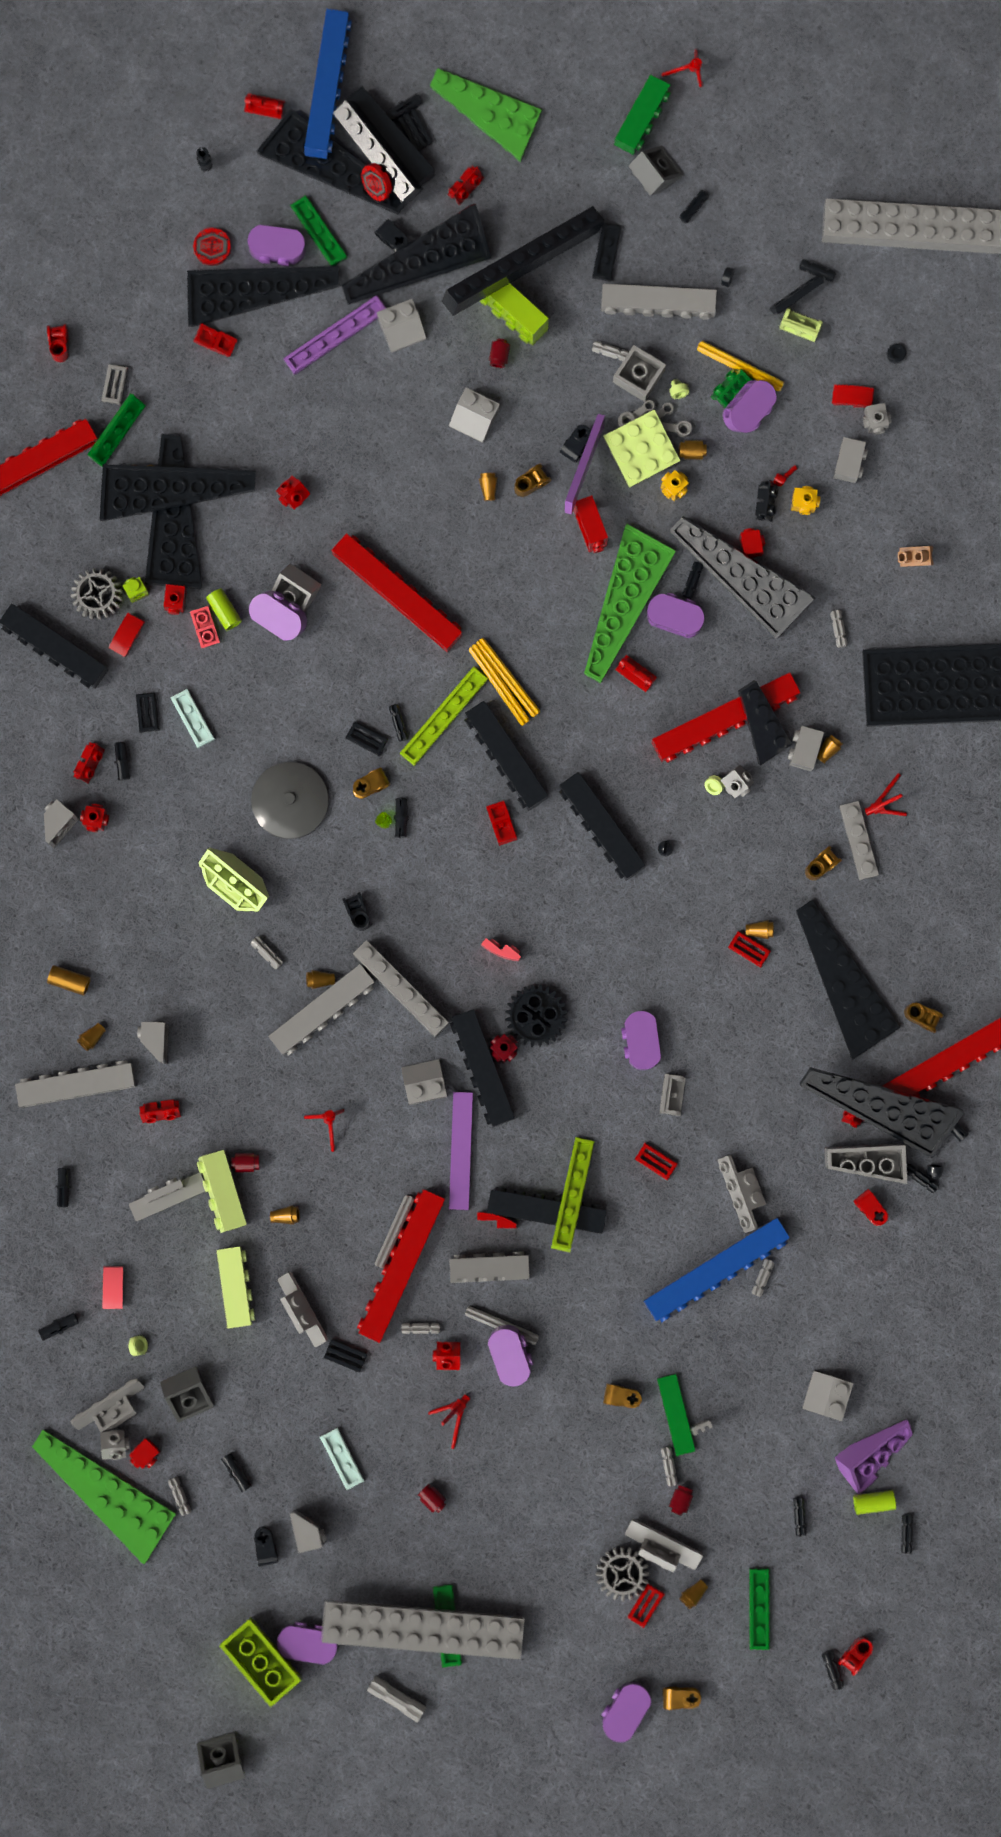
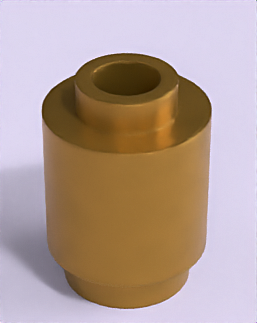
(692, 449)

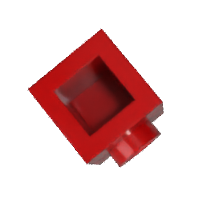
(752, 542)
(174, 599)
(144, 1454)

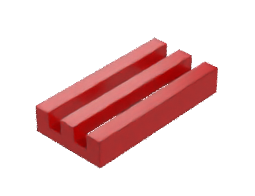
(746, 956)
(669, 1170)
(639, 1600)

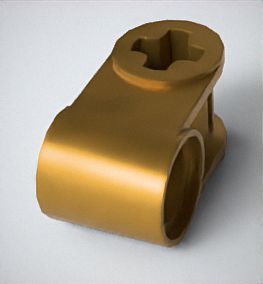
(534, 478)
(374, 782)
(824, 862)
(926, 1018)
(618, 1396)
(675, 1698)

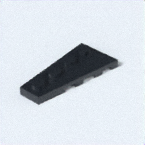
(763, 724)

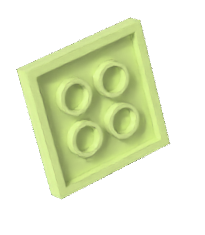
(641, 448)

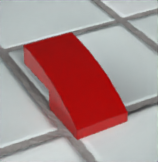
(214, 340)
(853, 395)
(126, 634)
(501, 823)
(501, 1221)

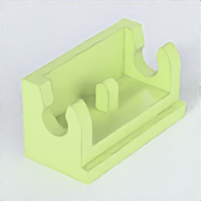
(800, 325)

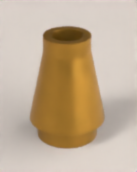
(488, 485)
(829, 748)
(760, 929)
(319, 979)
(91, 1037)
(286, 1215)
(693, 1594)

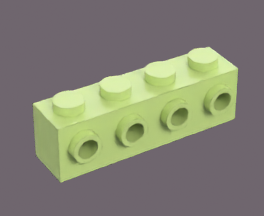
(222, 1191)
(234, 1287)

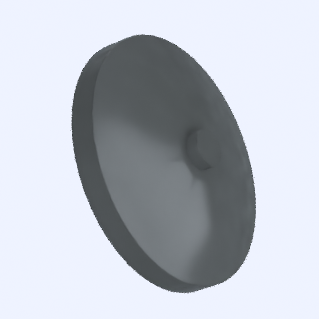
(289, 800)

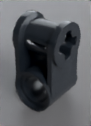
(391, 235)
(575, 446)
(356, 908)
(265, 1550)

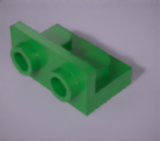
(734, 382)

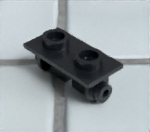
(768, 493)

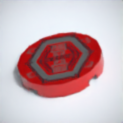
(376, 182)
(212, 246)

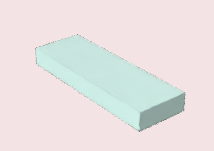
(192, 718)
(342, 1458)

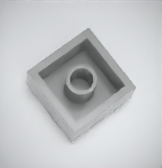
(639, 373)

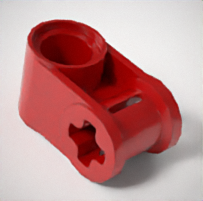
(58, 339)
(868, 1205)
(856, 1656)

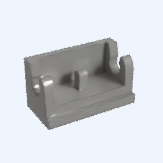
(672, 1095)

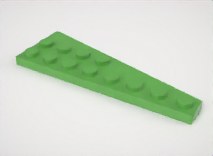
(634, 578)
(121, 1507)

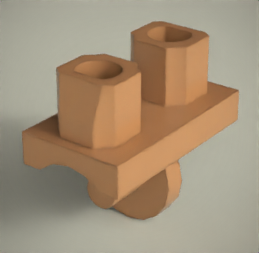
(915, 556)

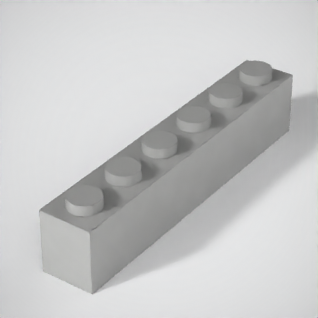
(658, 300)
(400, 988)
(321, 1010)
(75, 1085)

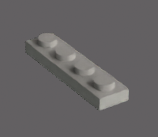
(858, 840)

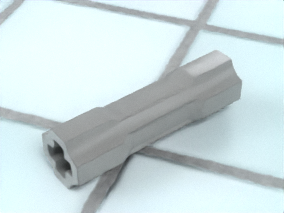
(408, 1706)

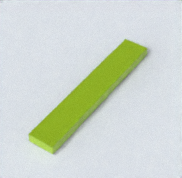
(443, 716)
(572, 1194)

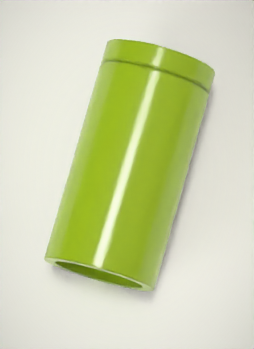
(223, 609)
(874, 1502)

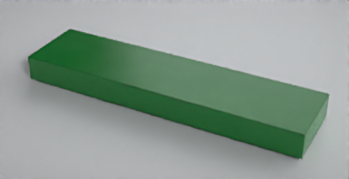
(318, 231)
(116, 430)
(676, 1415)
(445, 1600)
(758, 1609)

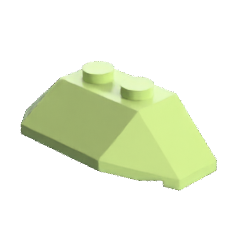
(233, 880)

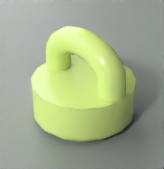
(678, 389)
(714, 785)
(138, 1345)

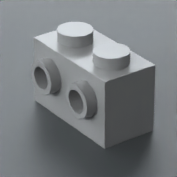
(849, 460)
(806, 748)

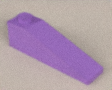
(864, 1458)

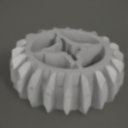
(103, 609)
(636, 1583)

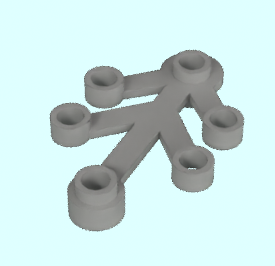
(660, 413)

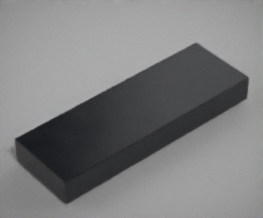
(606, 252)
(796, 295)

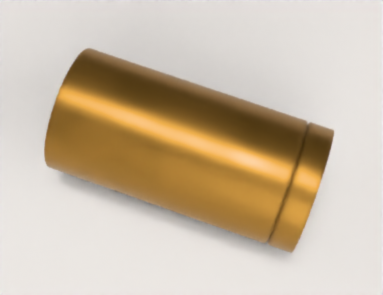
(68, 980)

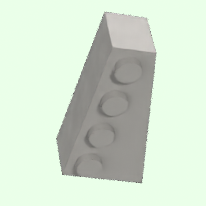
(874, 1161)
(489, 1268)

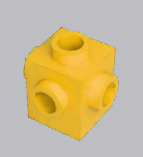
(672, 491)
(799, 501)

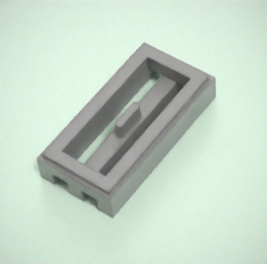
(111, 400)
(700, 1426)

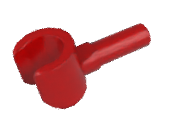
(780, 479)

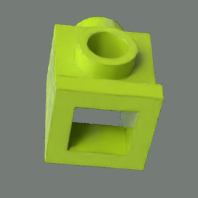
(135, 589)

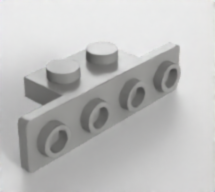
(743, 1190)
(167, 1196)
(300, 1310)
(111, 1410)
(662, 1548)

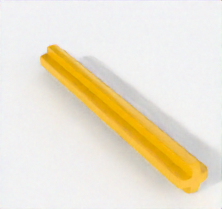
(736, 363)
(508, 678)
(498, 684)

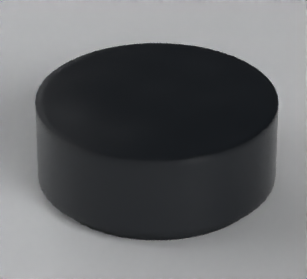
(727, 277)
(896, 353)

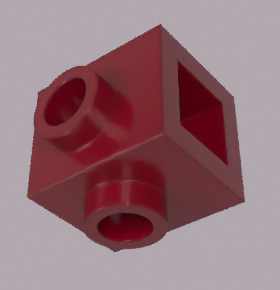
(506, 1055)

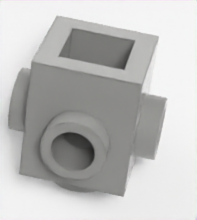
(876, 418)
(737, 782)
(114, 1444)

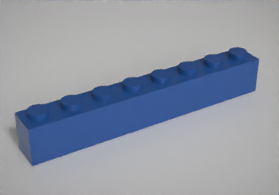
(326, 83)
(716, 1269)

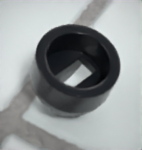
(661, 848)
(934, 1171)

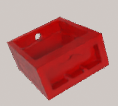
(590, 524)

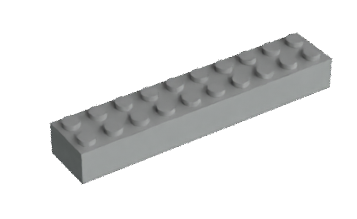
(912, 226)
(422, 1629)

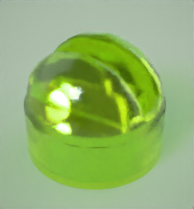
(384, 824)

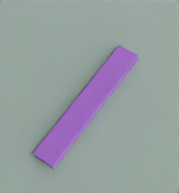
(334, 335)
(584, 464)
(460, 1151)

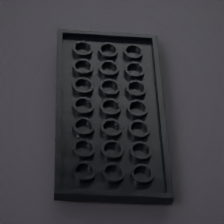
(932, 685)

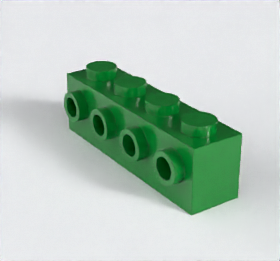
(642, 114)

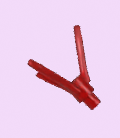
(694, 66)
(879, 806)
(328, 1118)
(457, 1408)

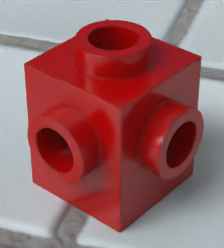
(292, 493)
(97, 824)
(447, 1356)

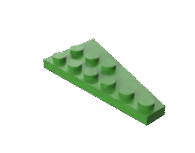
(496, 114)

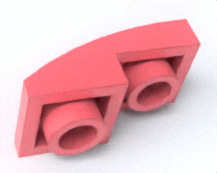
(204, 627)
(507, 952)
(112, 1287)

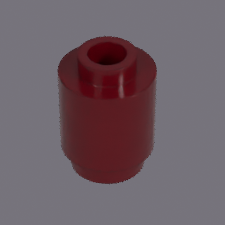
(499, 353)
(245, 1162)
(432, 1498)
(681, 1500)

